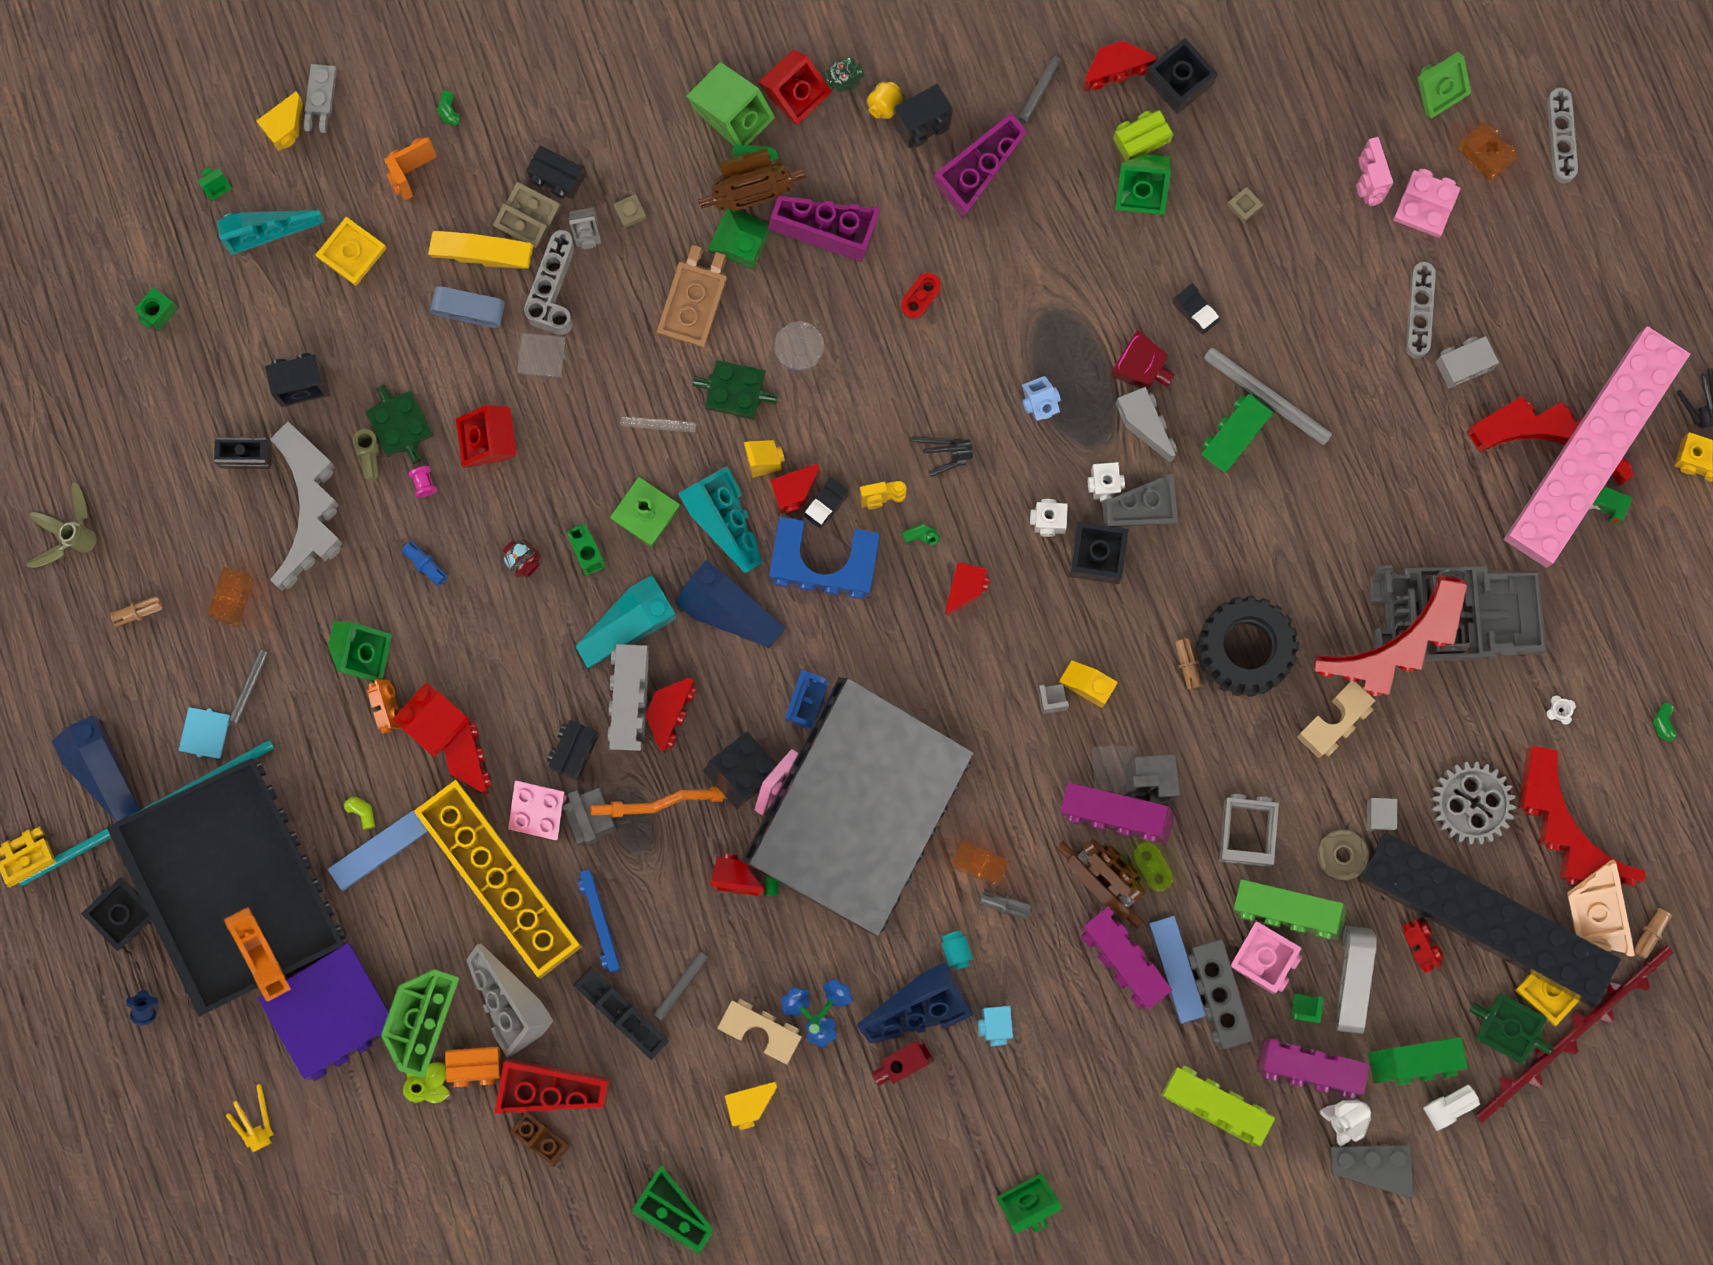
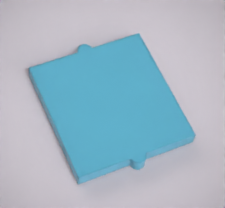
(204, 733)

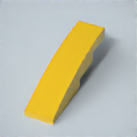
(480, 249)

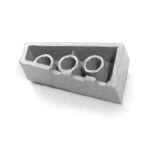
(629, 697)

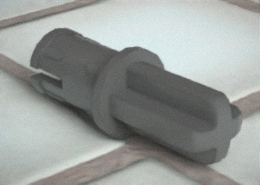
(1005, 904)

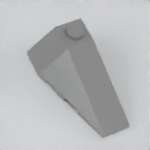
(514, 1009)

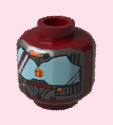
(521, 558)

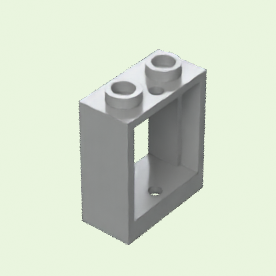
(1243, 857)

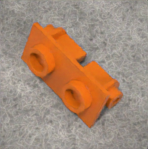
(383, 694)

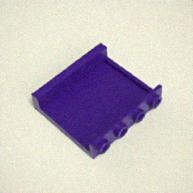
(327, 1013)

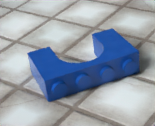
(853, 578)

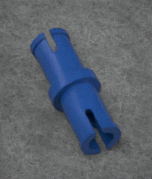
(425, 563)

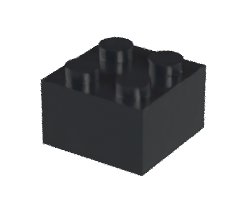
(1181, 75)
(923, 116)
(297, 379)
(1098, 553)
(740, 769)
(118, 914)

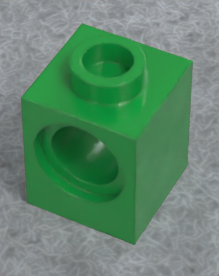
(155, 299)

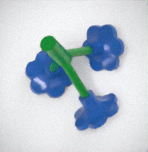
(819, 1028)

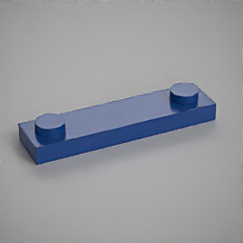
(609, 957)

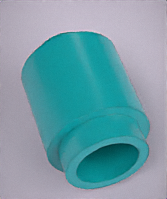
(956, 950)

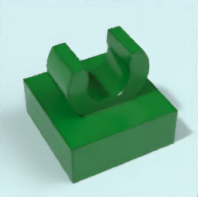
(214, 183)

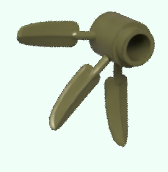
(71, 533)

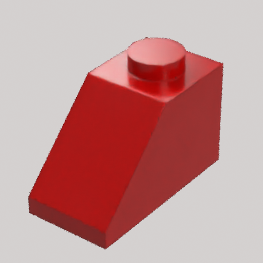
(794, 488)
(966, 587)

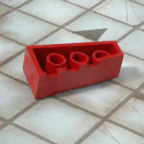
(547, 1088)

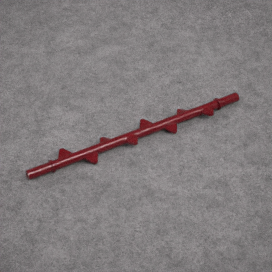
(1568, 1042)

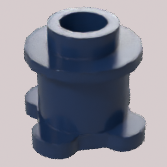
(142, 1008)

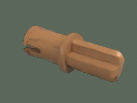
(136, 611)
(1188, 664)
(1652, 933)

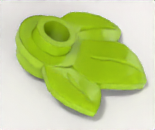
(431, 1085)

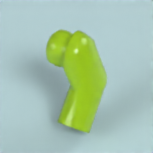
(363, 809)

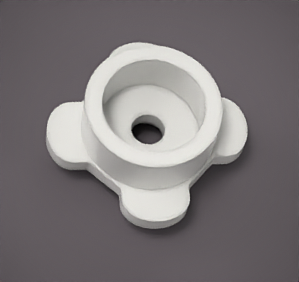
(1568, 707)

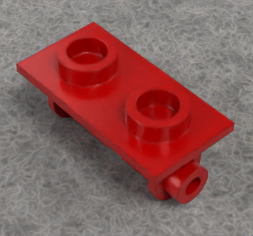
(1428, 953)

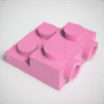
(1376, 177)
(1427, 202)
(773, 783)
(1266, 958)

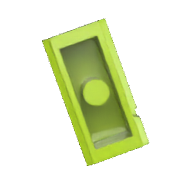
(1142, 135)

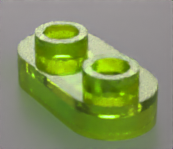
(1154, 866)

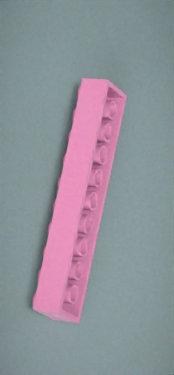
(1596, 447)

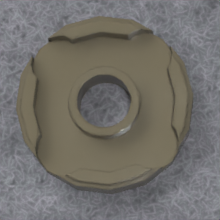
(1332, 866)

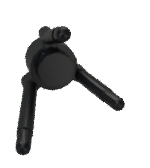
(1705, 416)
(958, 448)

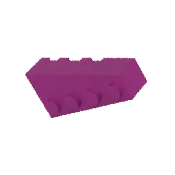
(973, 169)
(826, 224)
(1118, 813)
(1125, 960)
(1312, 1068)

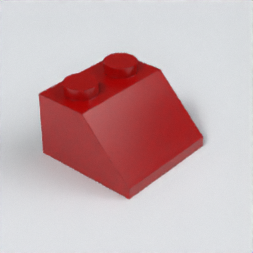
(795, 86)
(486, 436)
(430, 719)

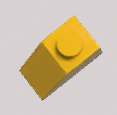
(283, 122)
(763, 457)
(1088, 683)
(749, 1104)

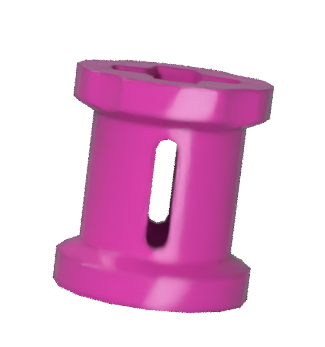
(422, 481)

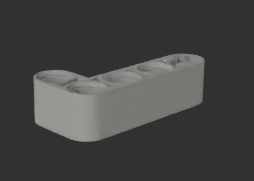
(553, 279)
(1355, 979)

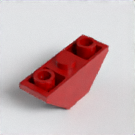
(1117, 64)
(668, 711)
(465, 758)

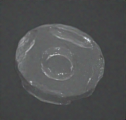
(799, 346)

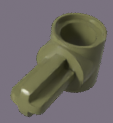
(369, 454)

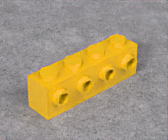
(1695, 456)

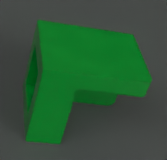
(1306, 1008)

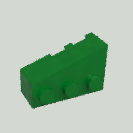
(1236, 432)
(1418, 1061)
(672, 1213)

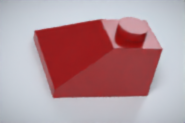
(734, 877)

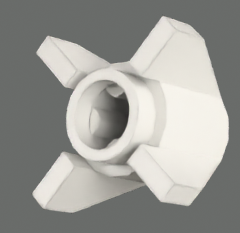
(1348, 1119)

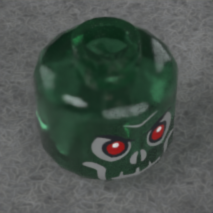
(844, 74)

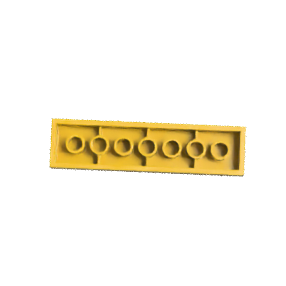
(498, 879)

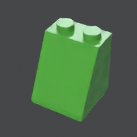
(731, 105)

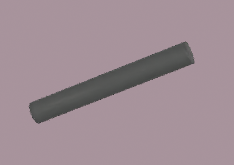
(1039, 89)
(249, 686)
(681, 985)

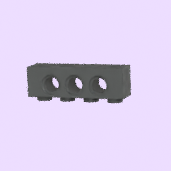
(1216, 954)

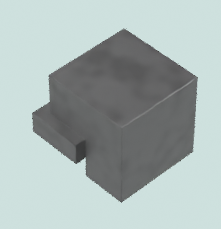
(1152, 777)
(585, 826)

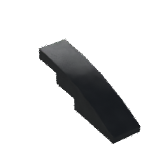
(621, 1013)

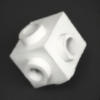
(1104, 474)
(1051, 509)

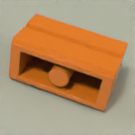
(473, 1065)

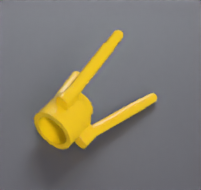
(254, 1137)

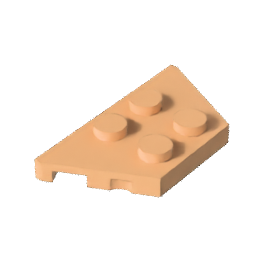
(1600, 910)

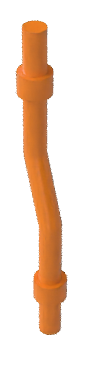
(617, 809)

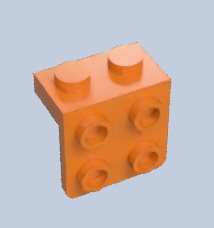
(403, 161)

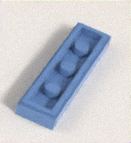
(377, 850)
(1177, 969)

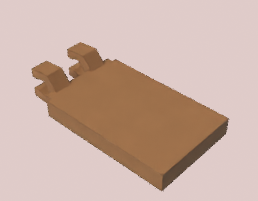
(693, 299)

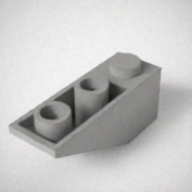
(585, 228)
(1141, 418)

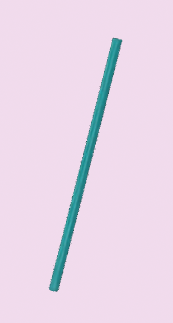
(104, 835)

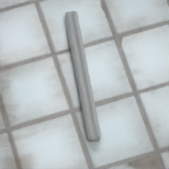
(1267, 396)

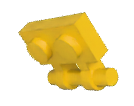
(876, 494)
(27, 861)

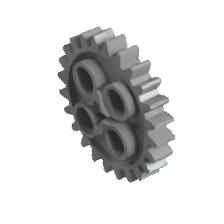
(1485, 784)

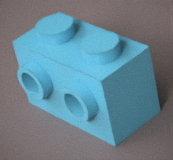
(996, 1025)

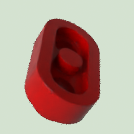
(919, 296)

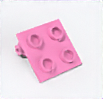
(536, 810)

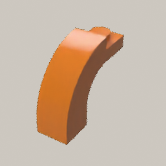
(257, 954)

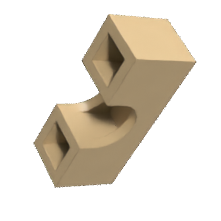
(1352, 703)
(740, 1019)

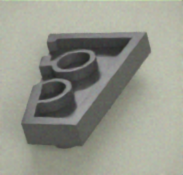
(1144, 505)
(1375, 1166)

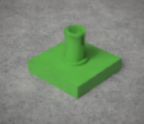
(1444, 84)
(645, 512)

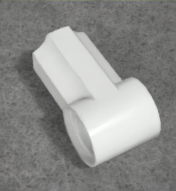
(1446, 1109)

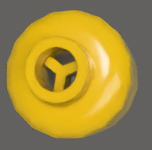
(884, 99)

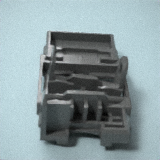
(1503, 605)

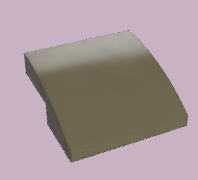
(527, 214)

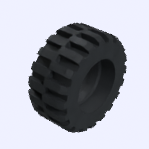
(1266, 618)

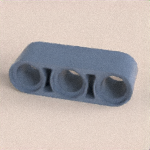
(467, 307)

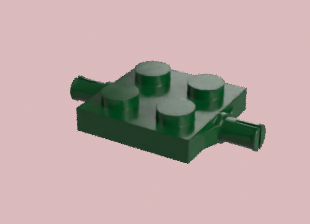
(735, 389)
(398, 424)
(1511, 1028)

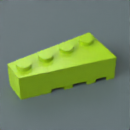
(1217, 1106)

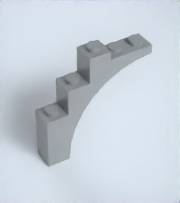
(315, 504)

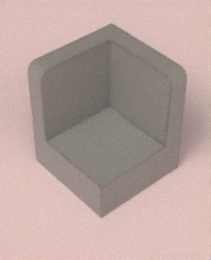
(1052, 698)
(1381, 814)

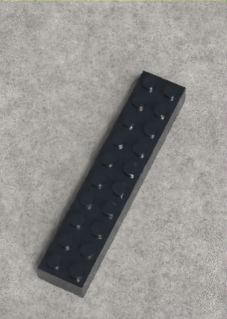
(1490, 920)

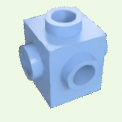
(1041, 398)

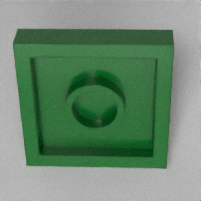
(1029, 1204)

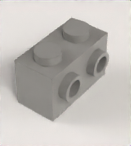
(1467, 361)

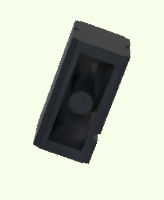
(555, 172)
(242, 453)
(573, 749)

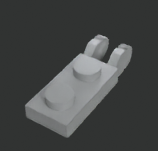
(320, 95)

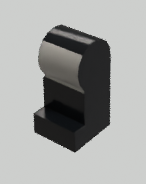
(1196, 309)
(826, 503)

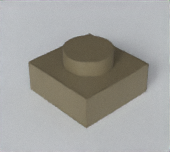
(1245, 204)
(629, 211)

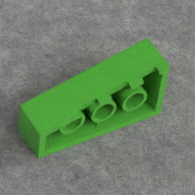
(1290, 909)

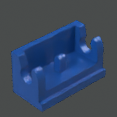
(806, 700)

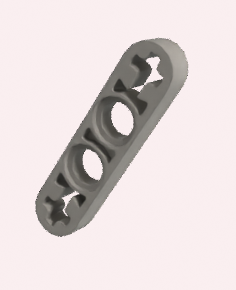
(1558, 135)
(1423, 310)

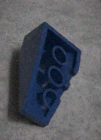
(721, 603)
(93, 762)
(925, 1002)

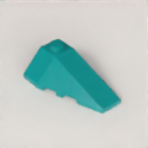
(254, 229)
(718, 511)
(630, 619)

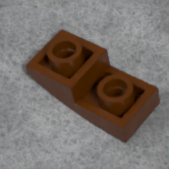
(540, 1139)

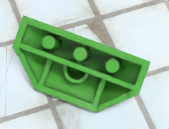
(418, 1020)

